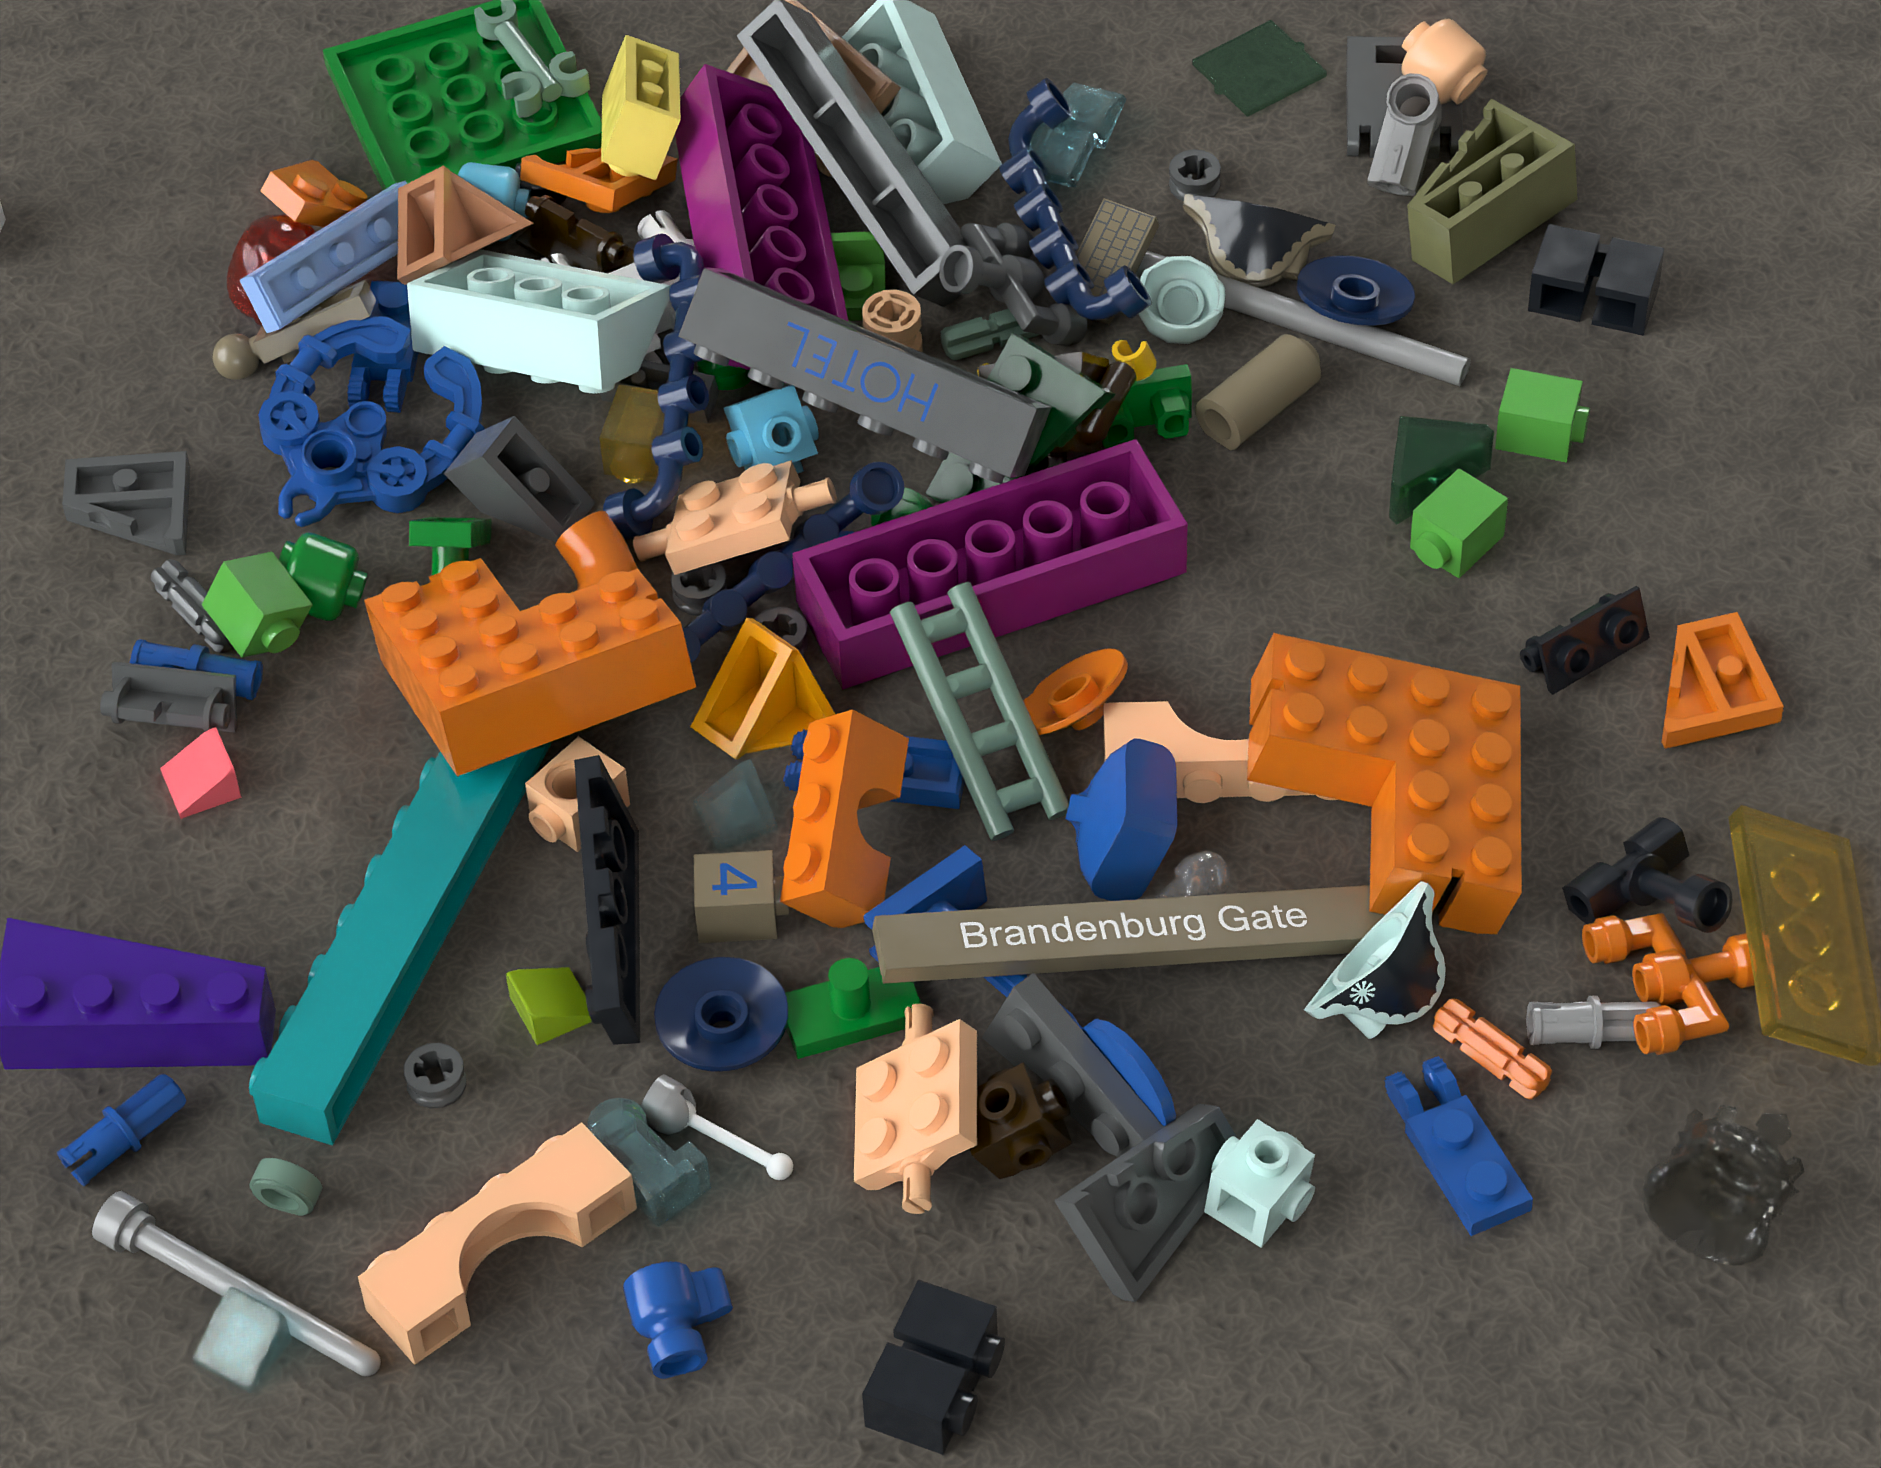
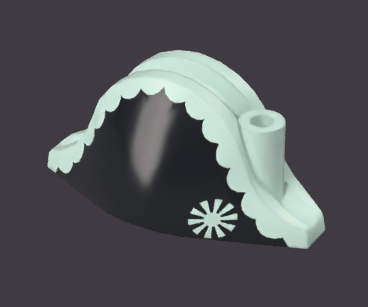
(1390, 973)

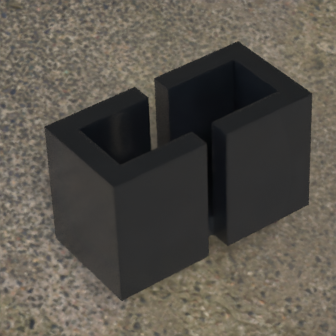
(1625, 287)
(927, 1384)

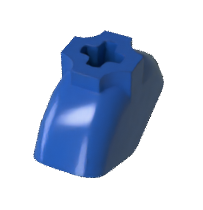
(1126, 819)

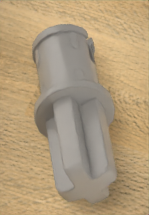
(1583, 1021)

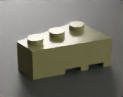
(1490, 193)

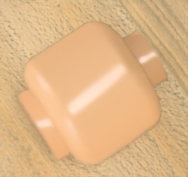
(1446, 57)

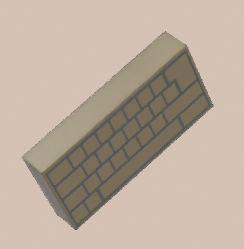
(1113, 240)

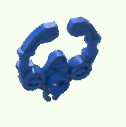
(390, 477)

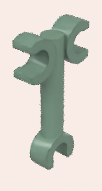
(534, 79)

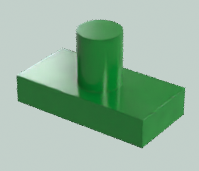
(449, 537)
(846, 1008)

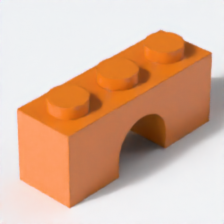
(828, 863)

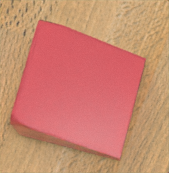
(201, 775)

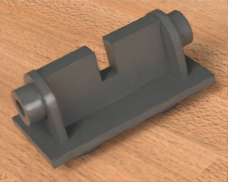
(171, 697)

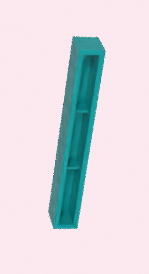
(386, 945)

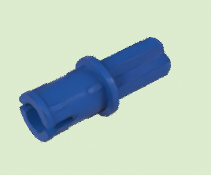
(123, 1127)

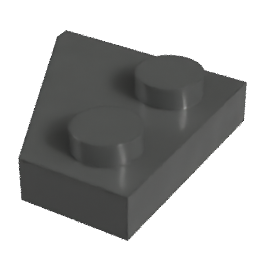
(131, 497)

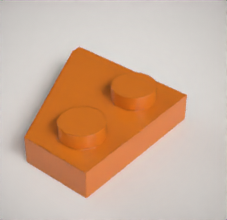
(592, 180)
(311, 193)
(1717, 683)

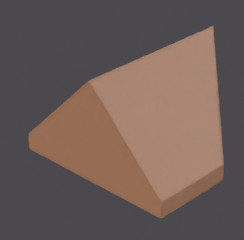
(446, 221)

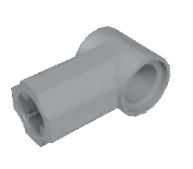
(1405, 139)

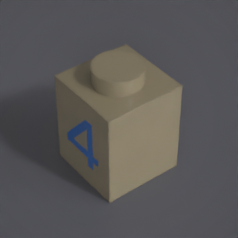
(737, 896)

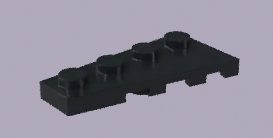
(612, 901)

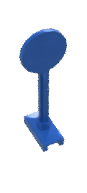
(960, 885)

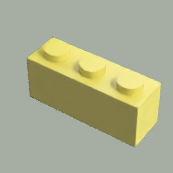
(640, 108)

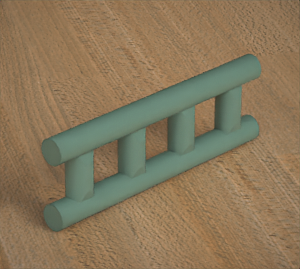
(970, 747)

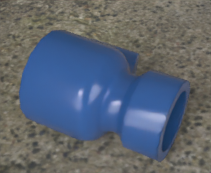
(665, 1306)

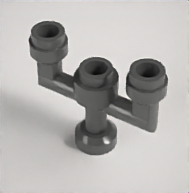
(1003, 263)

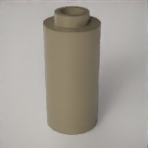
(1259, 391)

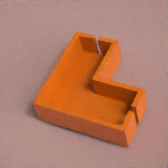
(516, 679)
(1417, 746)

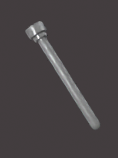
(127, 1225)

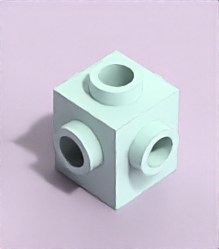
(1260, 1182)

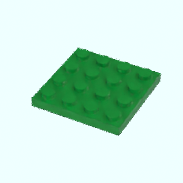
(438, 100)

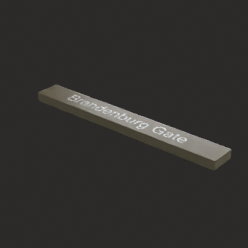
(1121, 933)

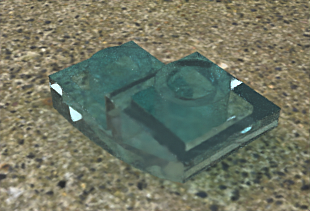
(1071, 143)

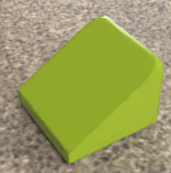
(548, 1001)

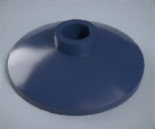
(1355, 290)
(716, 992)

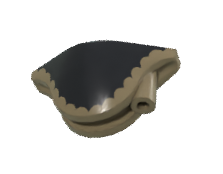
(1255, 240)

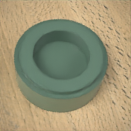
(285, 1186)

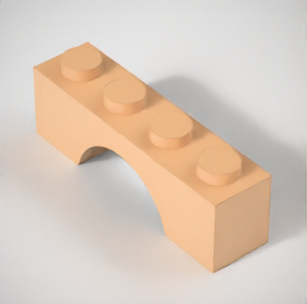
(1204, 764)
(563, 1192)

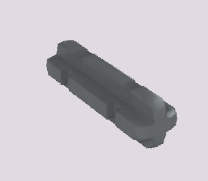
(187, 596)

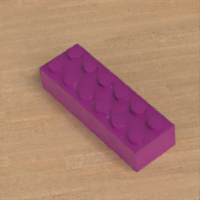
(755, 190)
(1023, 546)

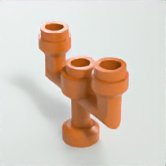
(1669, 978)

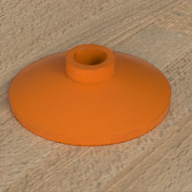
(1076, 691)

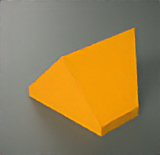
(760, 695)

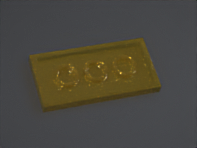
(1806, 936)

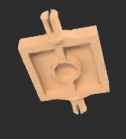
(734, 516)
(916, 1107)

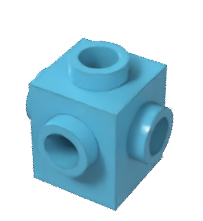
(768, 414)

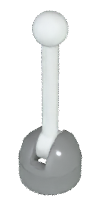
(672, 1108)

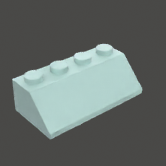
(933, 108)
(537, 318)

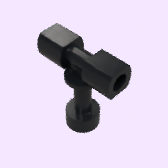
(1645, 878)

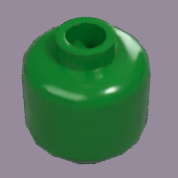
(325, 573)

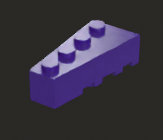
(125, 1004)

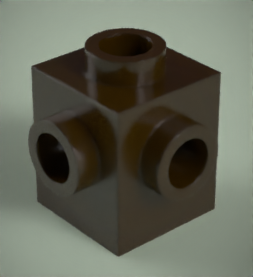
(1019, 1121)

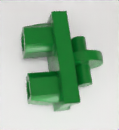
(1157, 400)

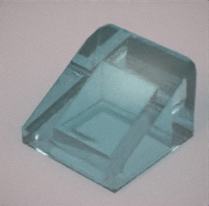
(242, 1339)

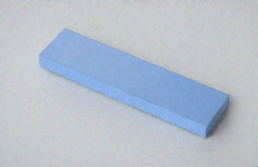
(325, 261)

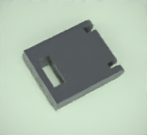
(1370, 71)

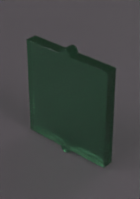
(1259, 68)

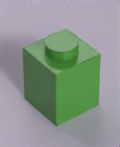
(1541, 415)
(1458, 523)
(257, 604)

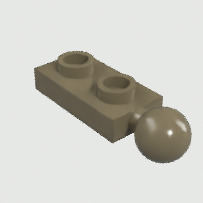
(239, 356)

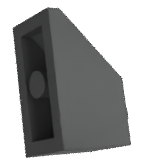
(519, 481)

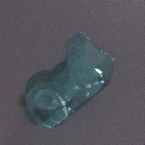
(662, 1178)

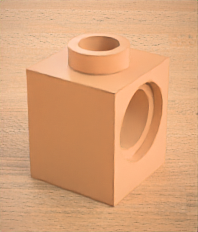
(554, 793)

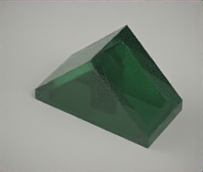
(1429, 454)

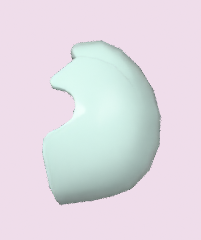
(1184, 299)

